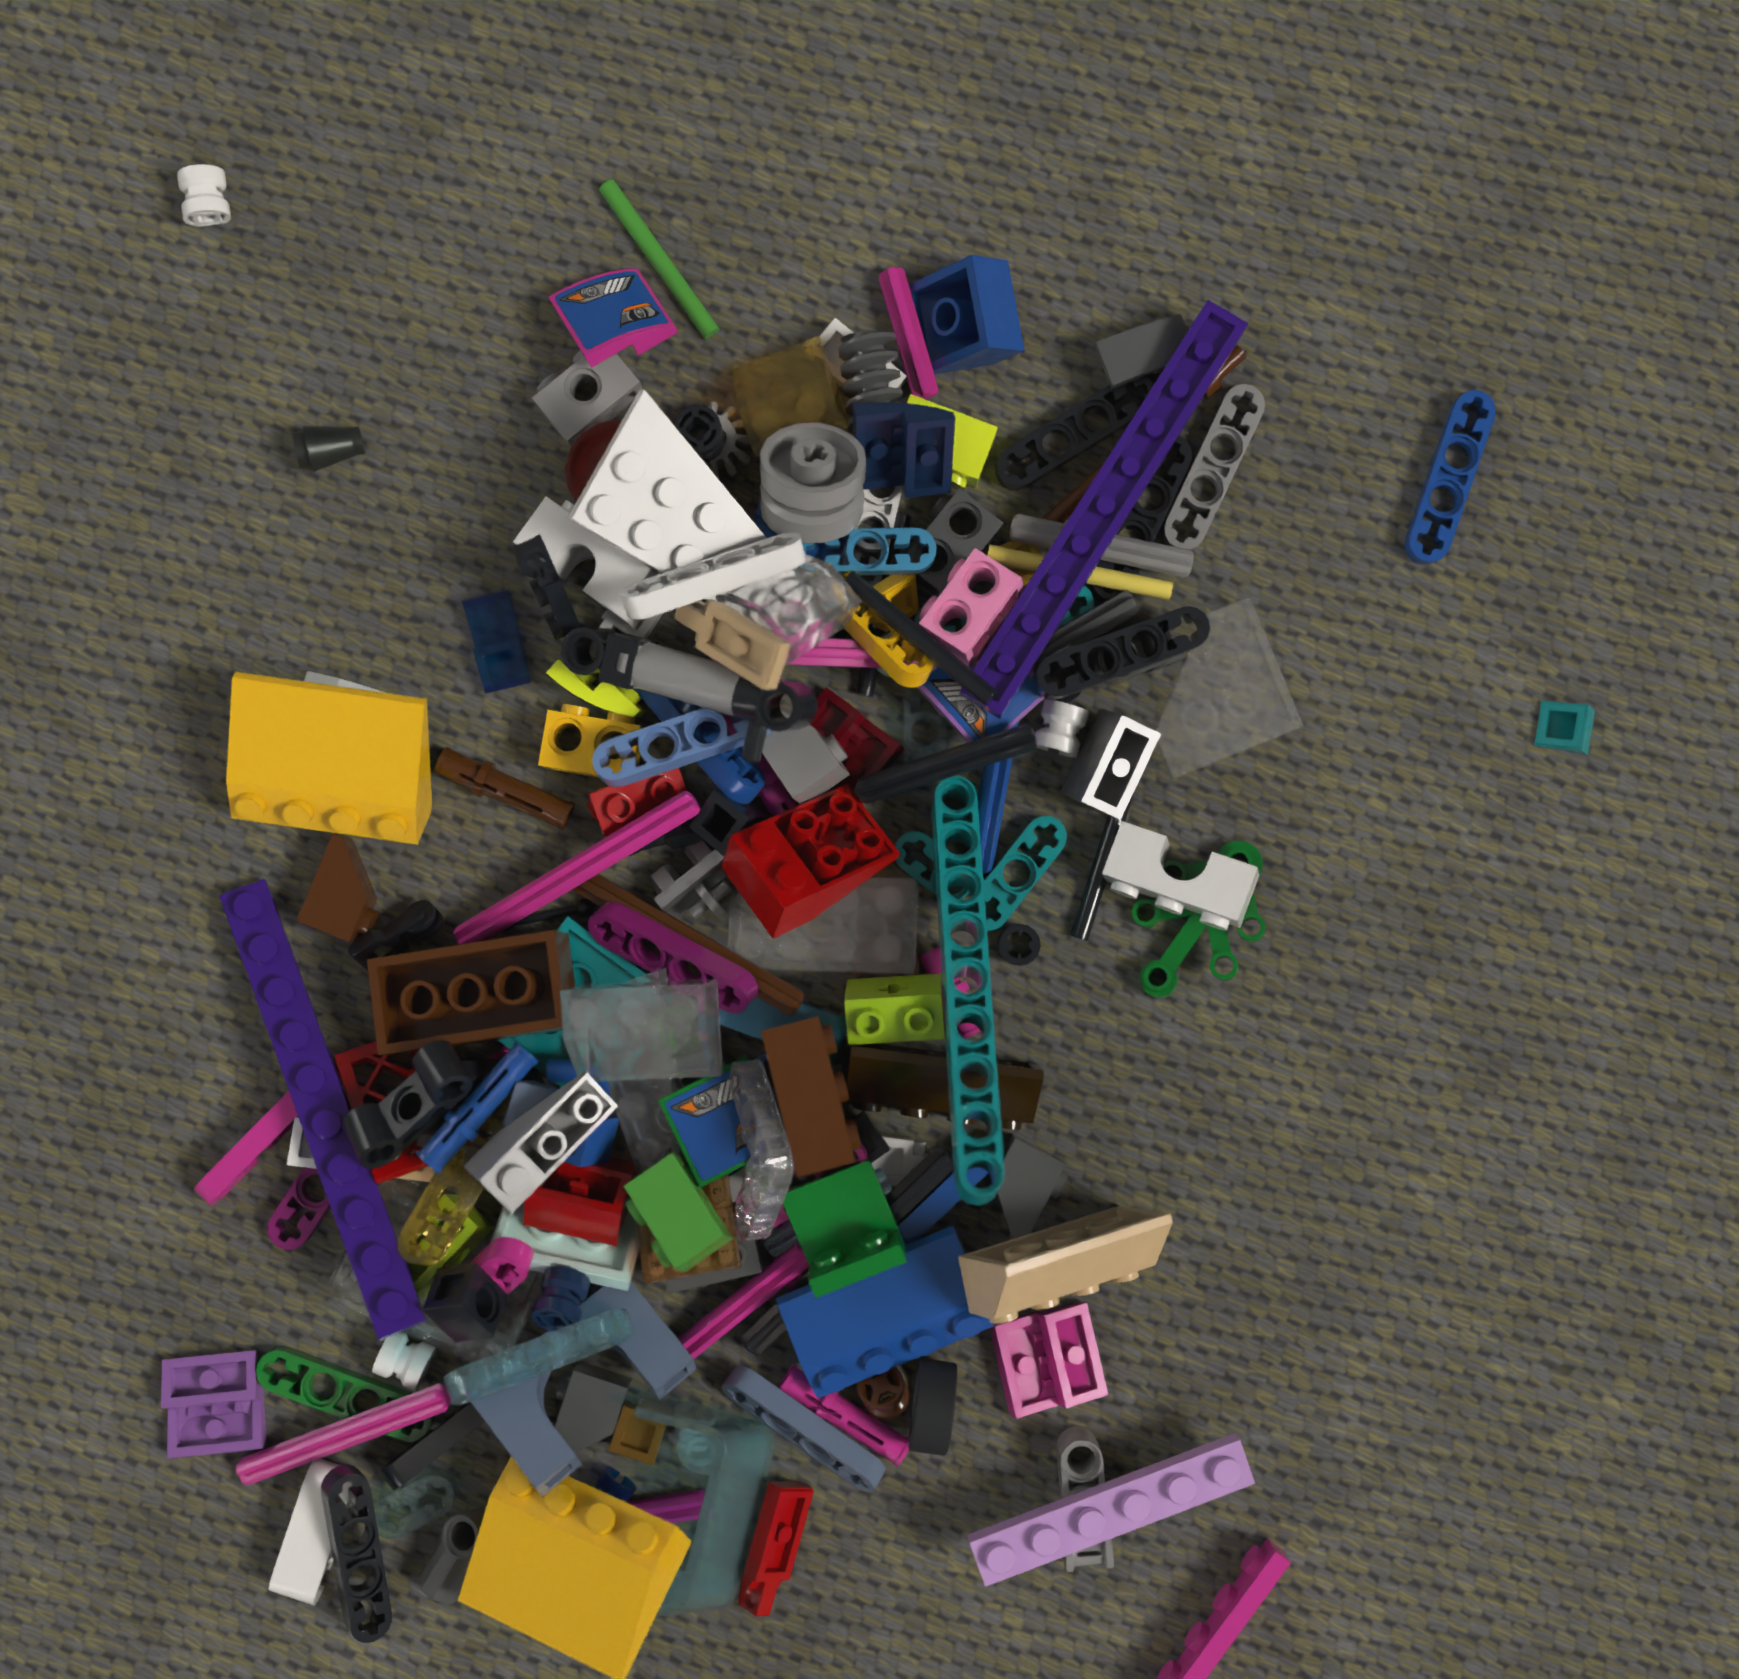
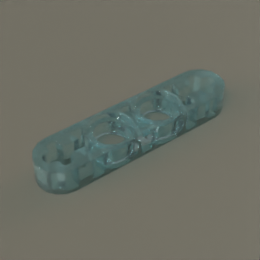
(539, 1356)

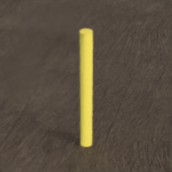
(1100, 577)

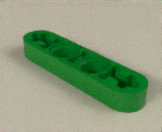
(348, 1383)

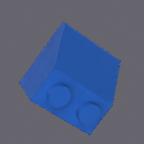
(968, 314)

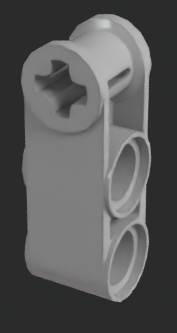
(1076, 1478)

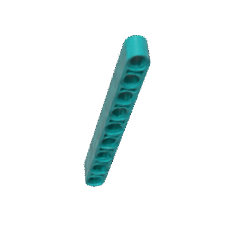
(966, 1007)

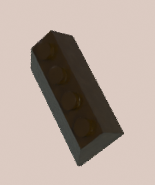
(919, 1083)

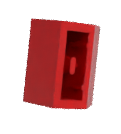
(583, 1201)

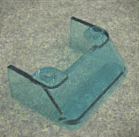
(737, 1459)

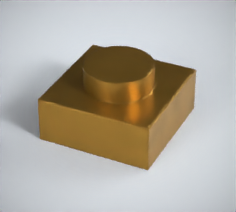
(636, 1436)

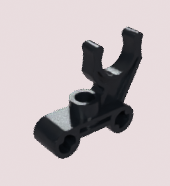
(417, 1105)

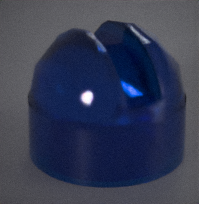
(608, 1484)

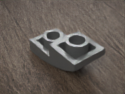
(1140, 350)

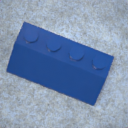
(882, 1317)

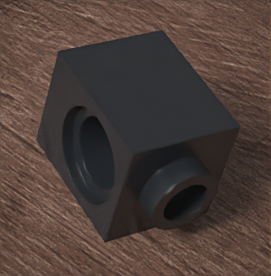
(465, 1302)

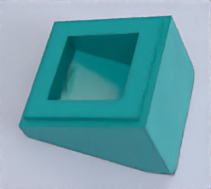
(1564, 726)

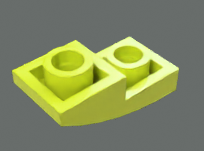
(605, 695)

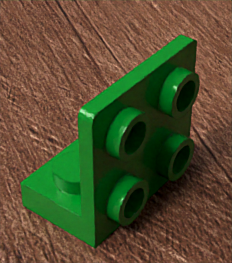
(844, 1227)

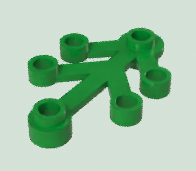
(1194, 928)

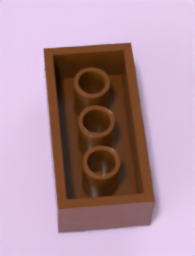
(470, 992)

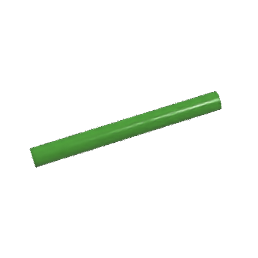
(658, 259)

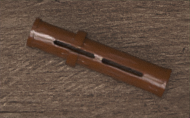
(488, 781)

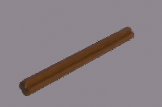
(770, 987)

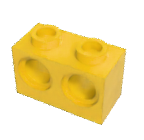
(593, 732)

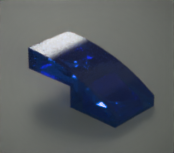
(496, 640)

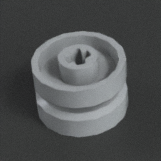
(812, 482)

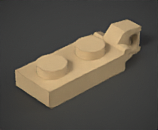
(736, 641)

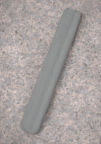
(1121, 550)

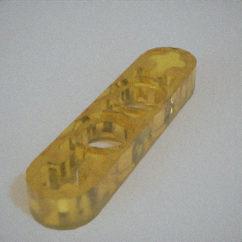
(428, 1205)

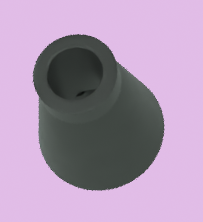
(324, 446)

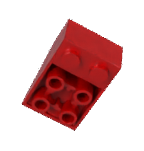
(806, 859)

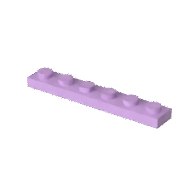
(1110, 1509)

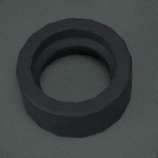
(933, 1407)

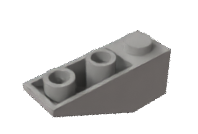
(539, 1141)

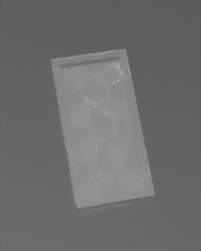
(861, 933)

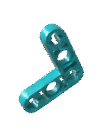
(994, 884)

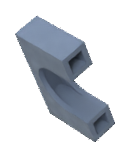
(519, 1411)

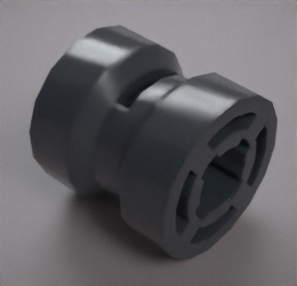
(706, 440)

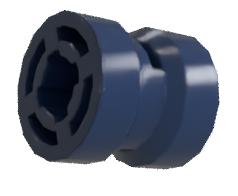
(562, 1294)

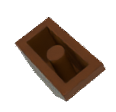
(340, 893)

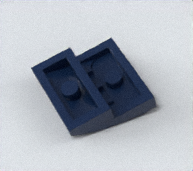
(906, 446)

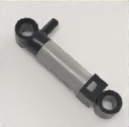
(645, 665)

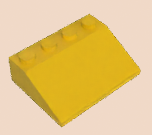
(328, 758)
(572, 1568)

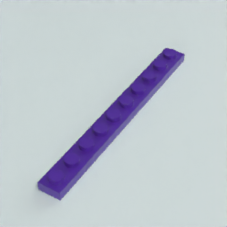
(1106, 504)
(321, 1109)

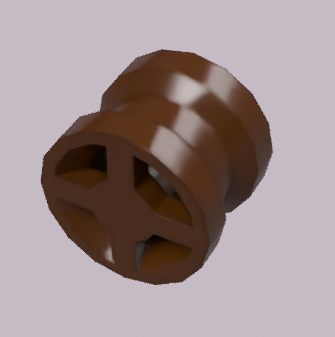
(874, 1387)

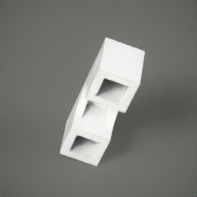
(572, 543)
(1217, 893)

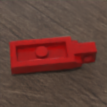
(774, 1544)

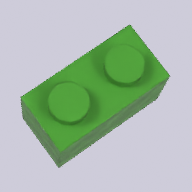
(676, 1213)

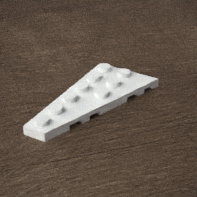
(660, 496)

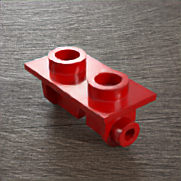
(621, 805)

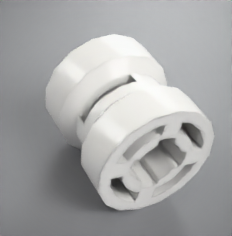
(203, 195)
(1061, 725)
(405, 1360)

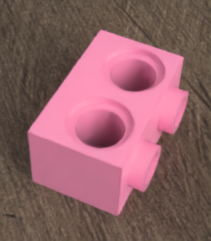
(981, 611)

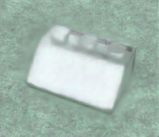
(643, 1029)

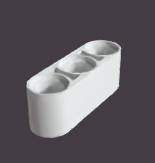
(306, 1544)

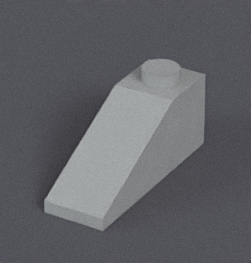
(805, 761)

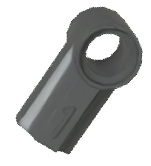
(449, 1564)

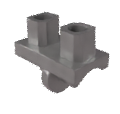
(697, 888)

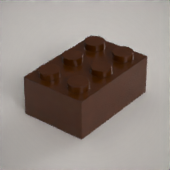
(810, 1095)

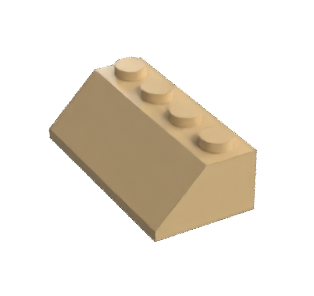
(1062, 1261)

